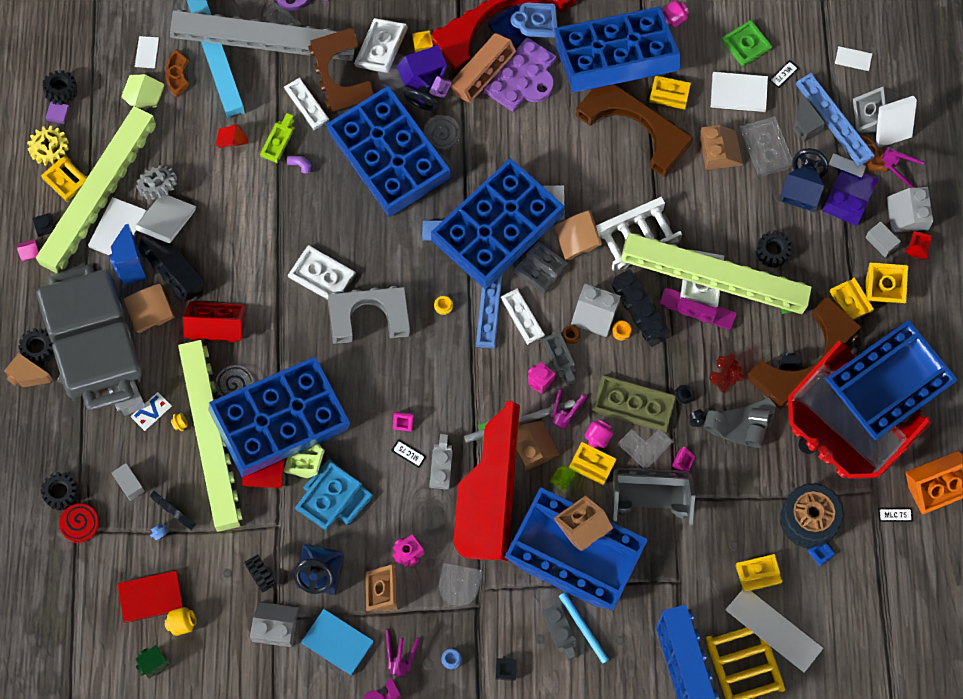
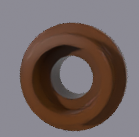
(571, 329)

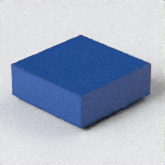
(821, 554)

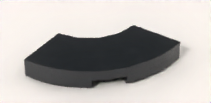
(172, 510)

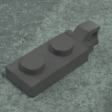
(560, 357)
(560, 630)

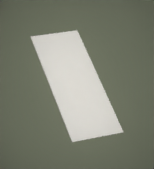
(774, 629)

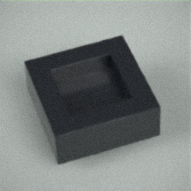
(44, 224)
(789, 361)
(506, 669)

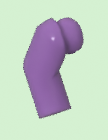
(301, 161)

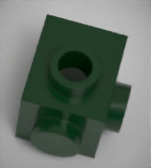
(151, 662)

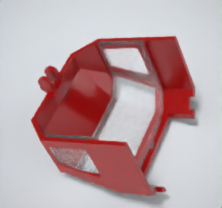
(836, 433)

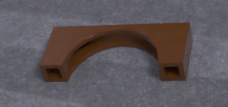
(779, 383)

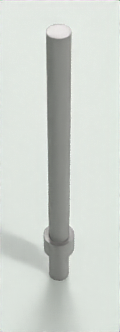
(525, 419)

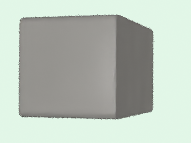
(882, 239)
(128, 482)

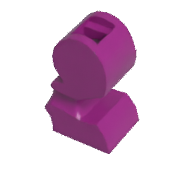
(393, 692)

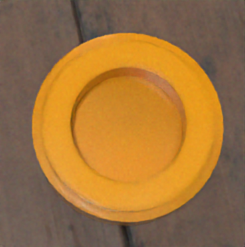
(621, 330)

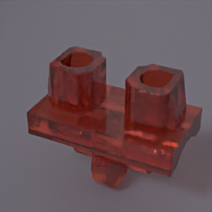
(729, 374)

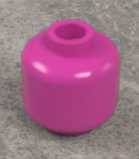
(675, 13)
(598, 434)

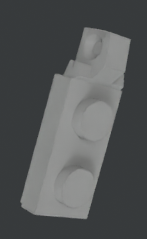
(441, 464)

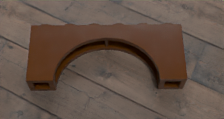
(668, 139)

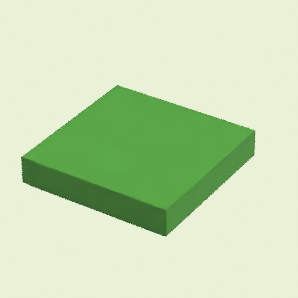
(746, 43)

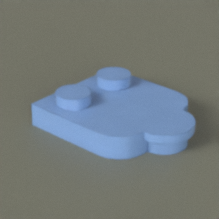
(536, 19)

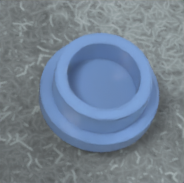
(159, 531)
(451, 659)

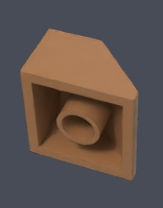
(720, 147)
(534, 445)
(583, 523)

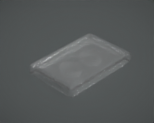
(766, 146)

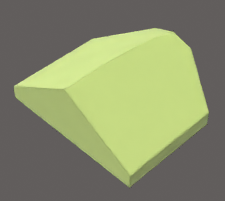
(142, 91)
(305, 463)

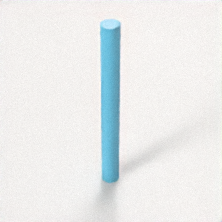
(584, 628)

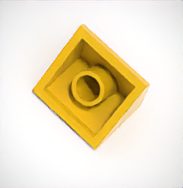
(886, 283)

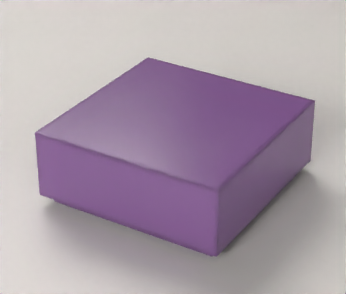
(440, 86)
(57, 113)

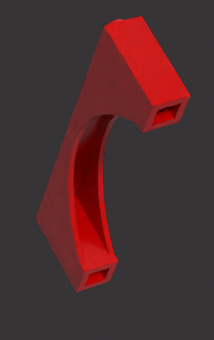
(458, 34)

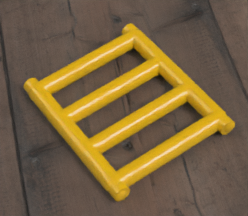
(726, 680)

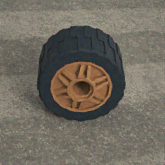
(814, 501)

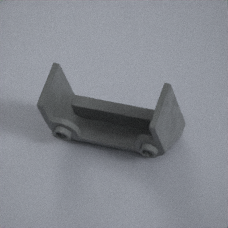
(654, 490)

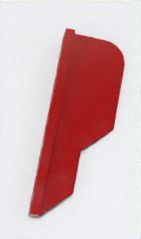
(487, 492)

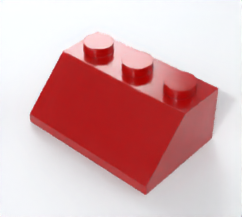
(214, 321)

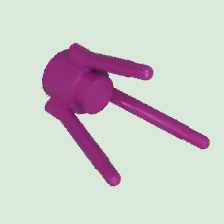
(892, 157)
(563, 418)
(398, 666)

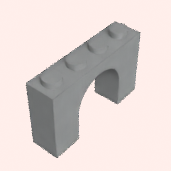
(390, 301)

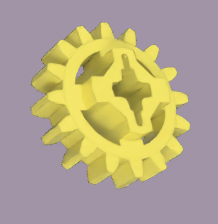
(57, 145)

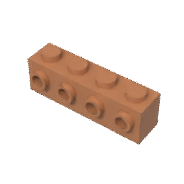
(482, 67)

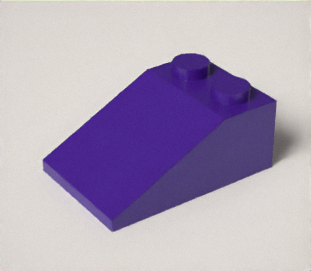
(850, 196)

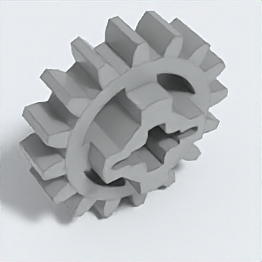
(156, 182)

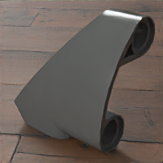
(744, 424)

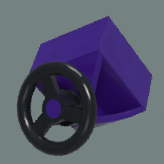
(419, 73)

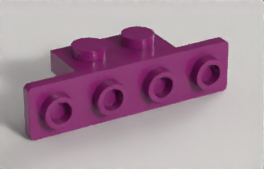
(717, 316)

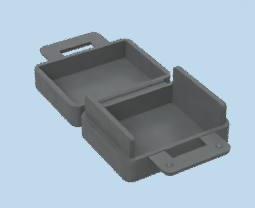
(89, 335)

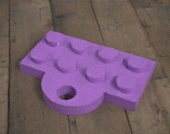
(523, 76)

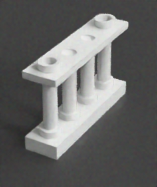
(637, 216)

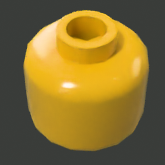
(180, 621)

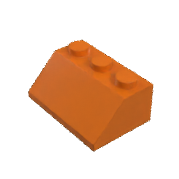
(937, 482)

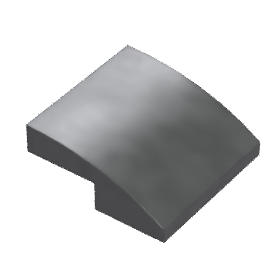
(540, 267)

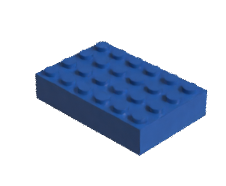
(617, 49)
(388, 151)
(497, 223)
(278, 416)
(684, 655)

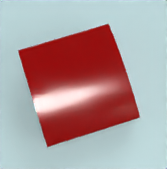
(267, 477)

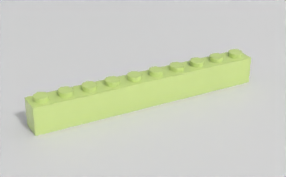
(96, 190)
(716, 273)
(209, 439)

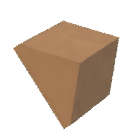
(381, 589)

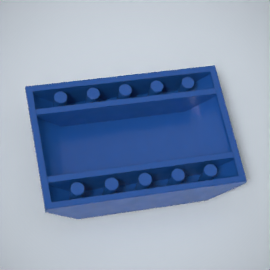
(891, 380)
(593, 574)

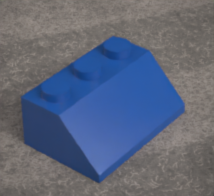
(126, 257)

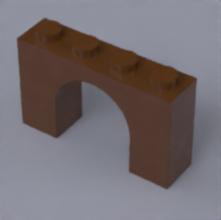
(323, 50)

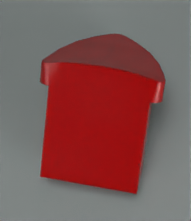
(231, 136)
(919, 245)

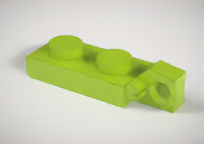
(278, 139)

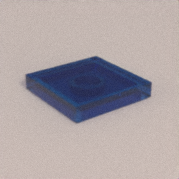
(502, 26)

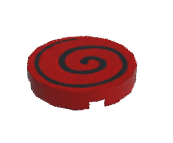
(79, 523)

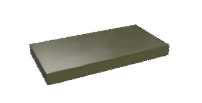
(634, 403)

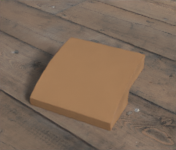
(578, 235)
(149, 308)

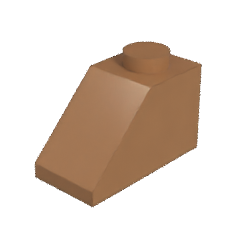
(26, 373)

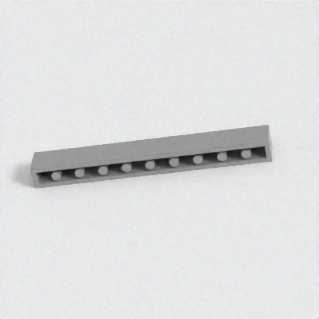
(248, 33)

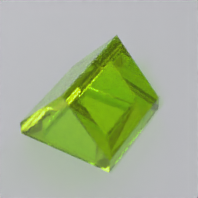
(562, 477)

